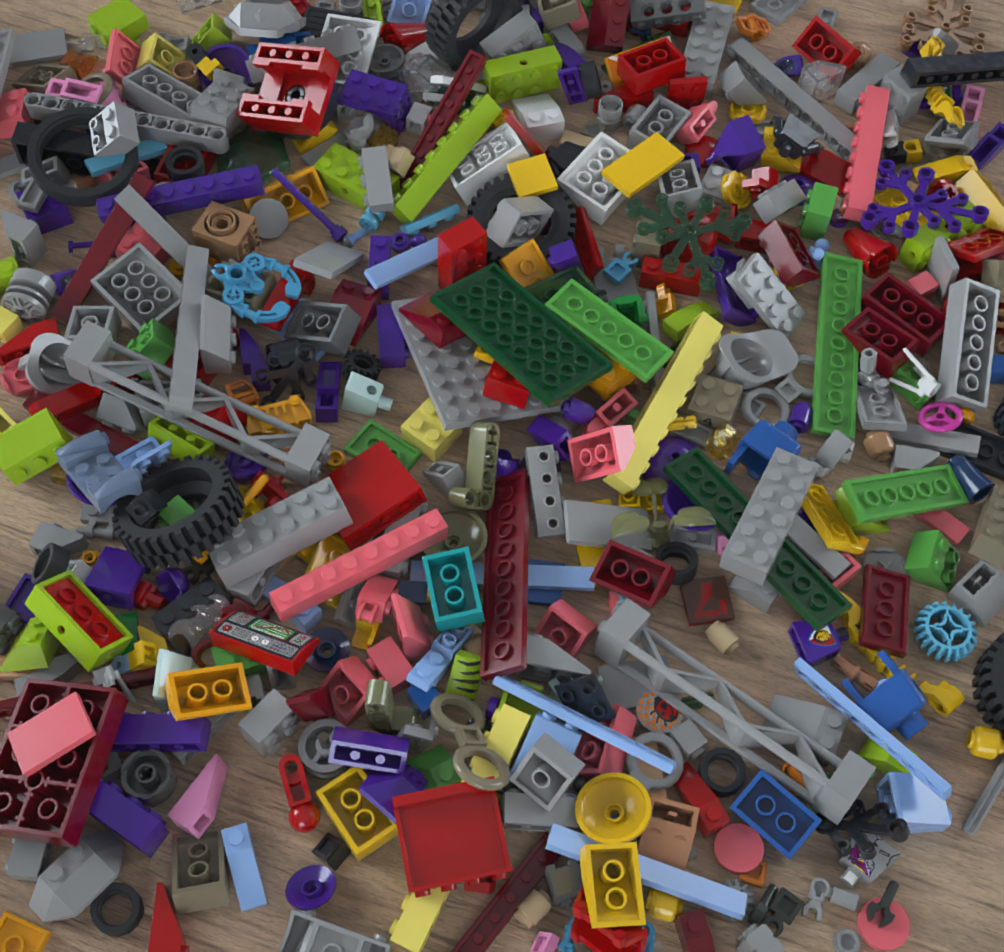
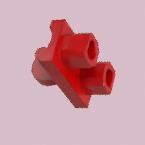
(273, 490)

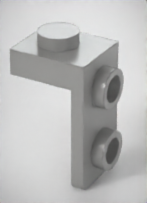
(831, 453)

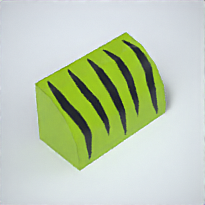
(465, 675)

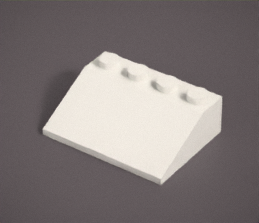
(368, 33)
(487, 161)
(586, 184)

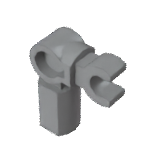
(868, 375)
(820, 890)

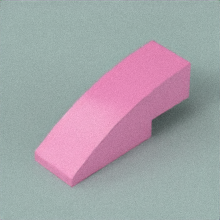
(74, 90)
(972, 102)

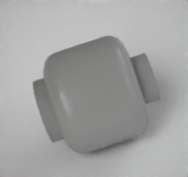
(632, 114)

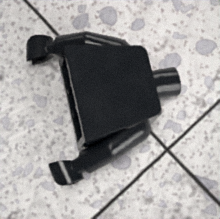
(794, 137)
(562, 157)

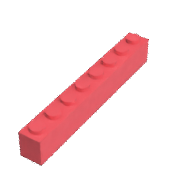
(865, 152)
(358, 565)

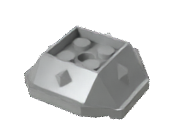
(264, 18)

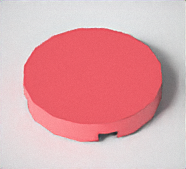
(15, 380)
(738, 848)
(887, 937)

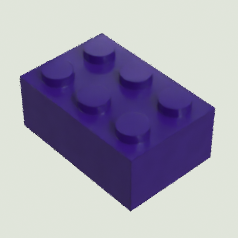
(128, 818)

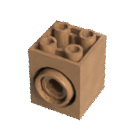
(226, 233)

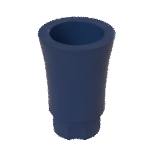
(972, 481)

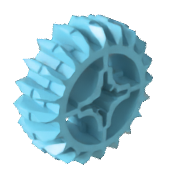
(951, 626)

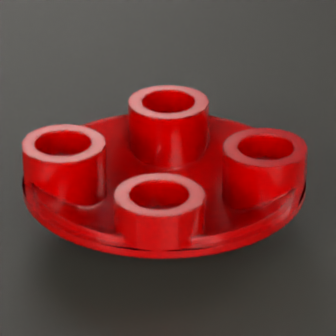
(703, 148)

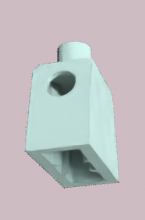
(364, 396)

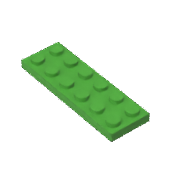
(609, 330)
(904, 493)

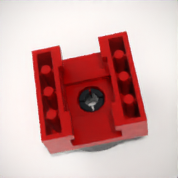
(296, 91)

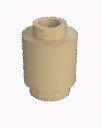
(723, 638)
(533, 908)

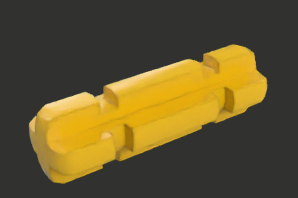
(681, 423)

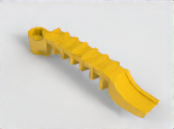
(938, 100)
(942, 698)

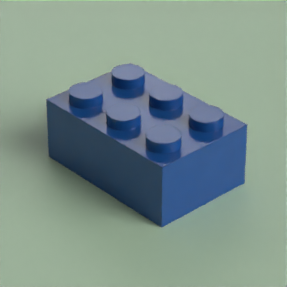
(775, 814)

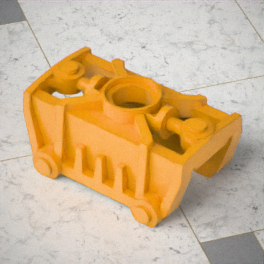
(290, 411)

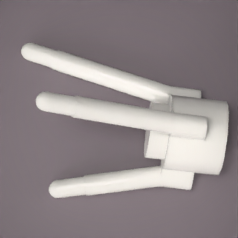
(927, 383)

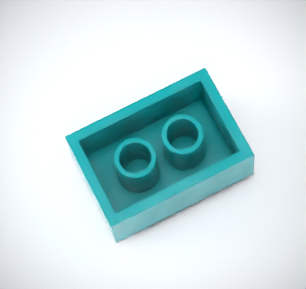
(453, 589)

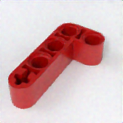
(307, 282)
(69, 401)

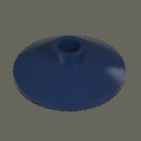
(332, 640)

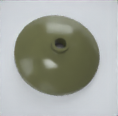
(464, 530)

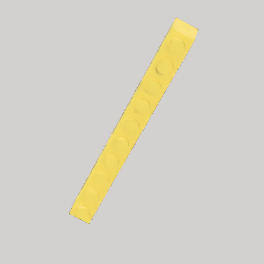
(667, 398)
(422, 913)

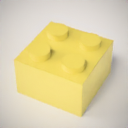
(426, 432)

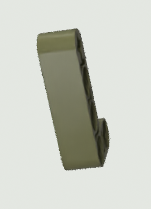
(480, 469)
(383, 713)

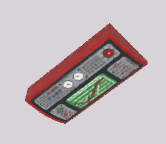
(264, 641)

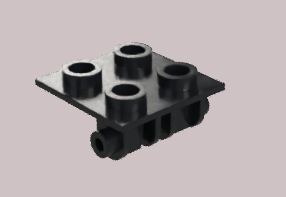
(586, 697)

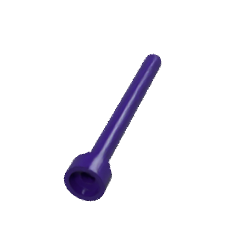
(335, 230)

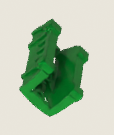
(630, 307)

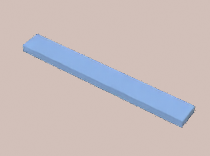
(539, 576)
(586, 724)
(873, 730)
(660, 876)

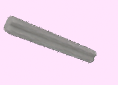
(985, 801)

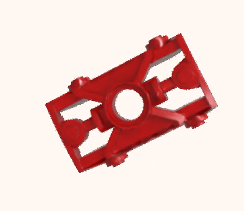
(604, 939)

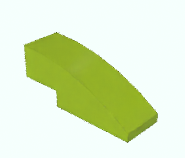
(678, 323)

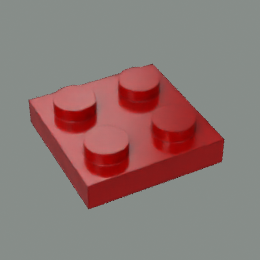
(687, 91)

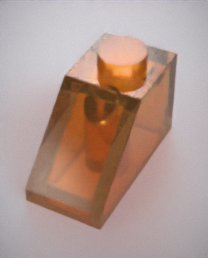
(80, 62)

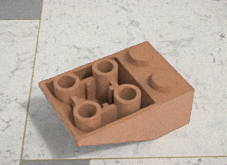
(669, 832)

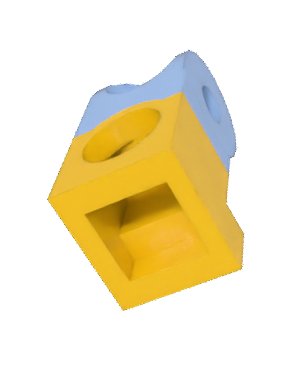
(142, 657)

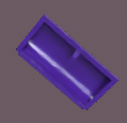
(732, 306)

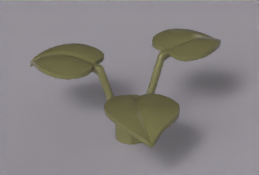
(659, 532)

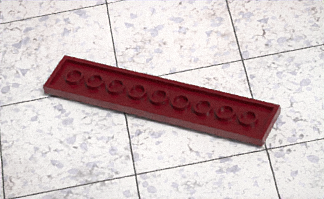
(506, 578)

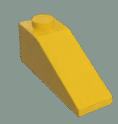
(949, 168)

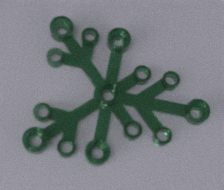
(682, 230)

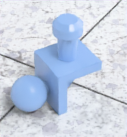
(817, 252)

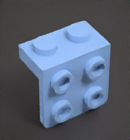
(145, 455)

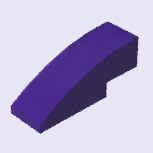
(568, 55)
(988, 146)
(252, 360)
(328, 392)

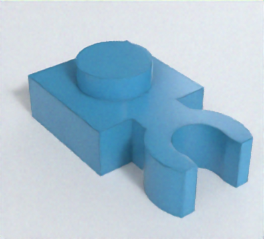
(619, 270)

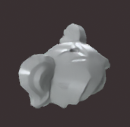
(360, 130)

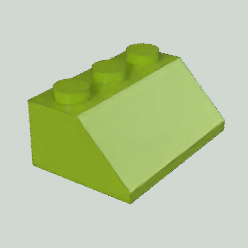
(31, 446)

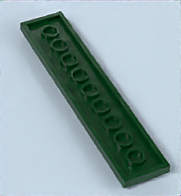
(791, 572)

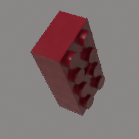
(907, 310)

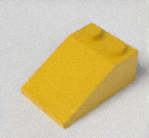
(612, 884)

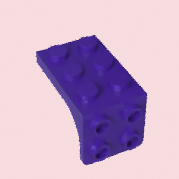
(377, 96)

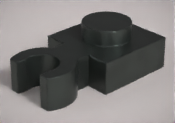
(197, 569)
(785, 909)

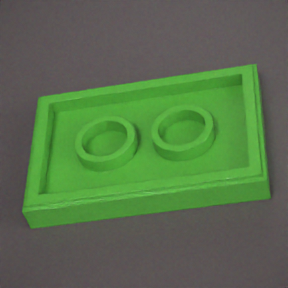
(373, 433)

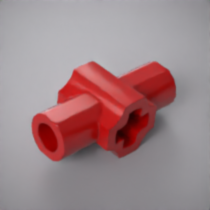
(147, 596)

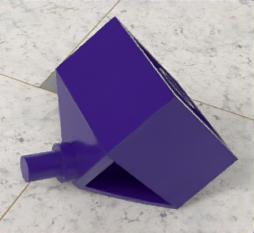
(738, 145)

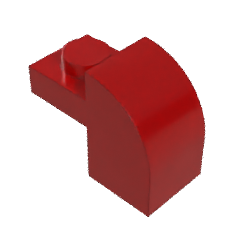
(761, 180)

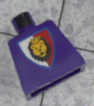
(816, 646)

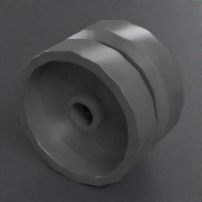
(387, 62)

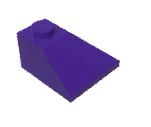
(382, 786)

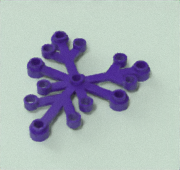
(918, 203)

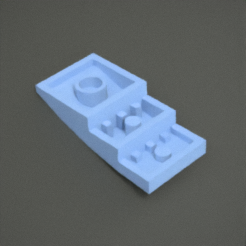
(408, 11)

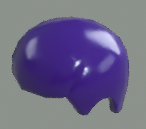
(172, 583)

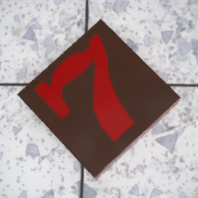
(707, 601)

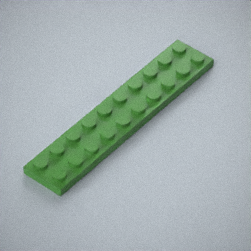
(835, 356)

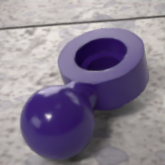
(400, 247)

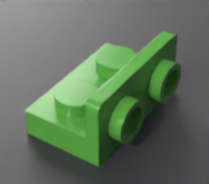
(909, 376)

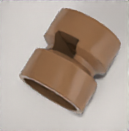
(187, 73)

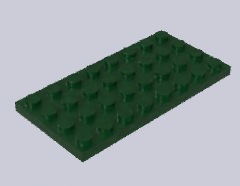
(521, 334)

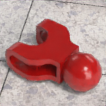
(303, 813)

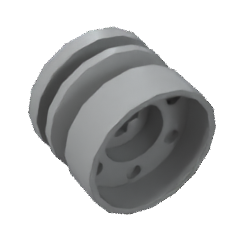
(29, 294)

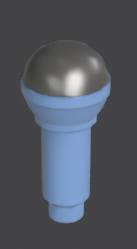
(350, 240)

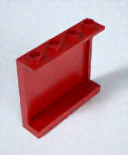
(375, 493)
(450, 837)

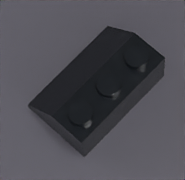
(180, 609)

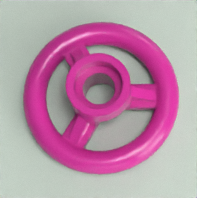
(940, 421)

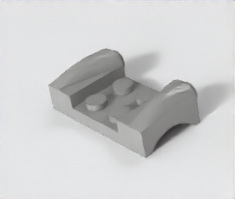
(312, 934)

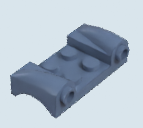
(97, 470)

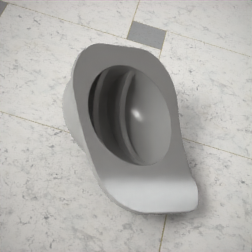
(754, 358)
(46, 365)

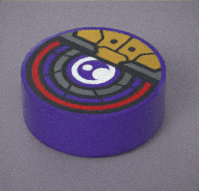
(837, 220)

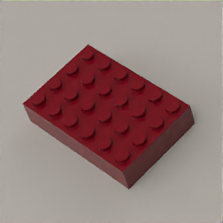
(57, 798)

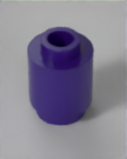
(577, 410)
(801, 417)

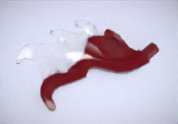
(198, 628)

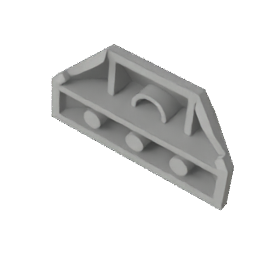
(77, 876)

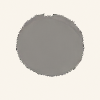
(270, 217)

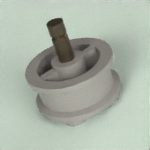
(315, 749)

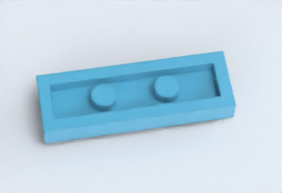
(430, 220)

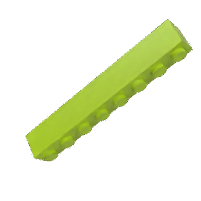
(444, 158)

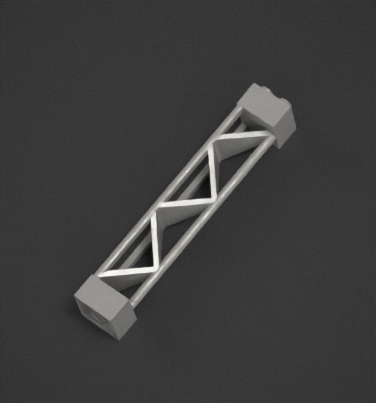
(89, 362)
(828, 796)

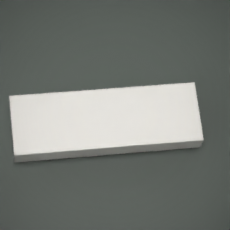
(445, 81)

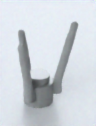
(106, 678)

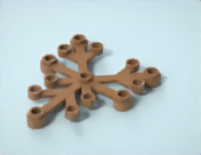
(910, 19)

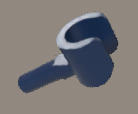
(643, 33)

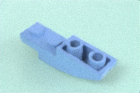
(439, 658)

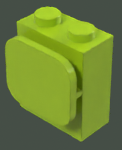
(119, 15)

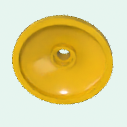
(612, 795)

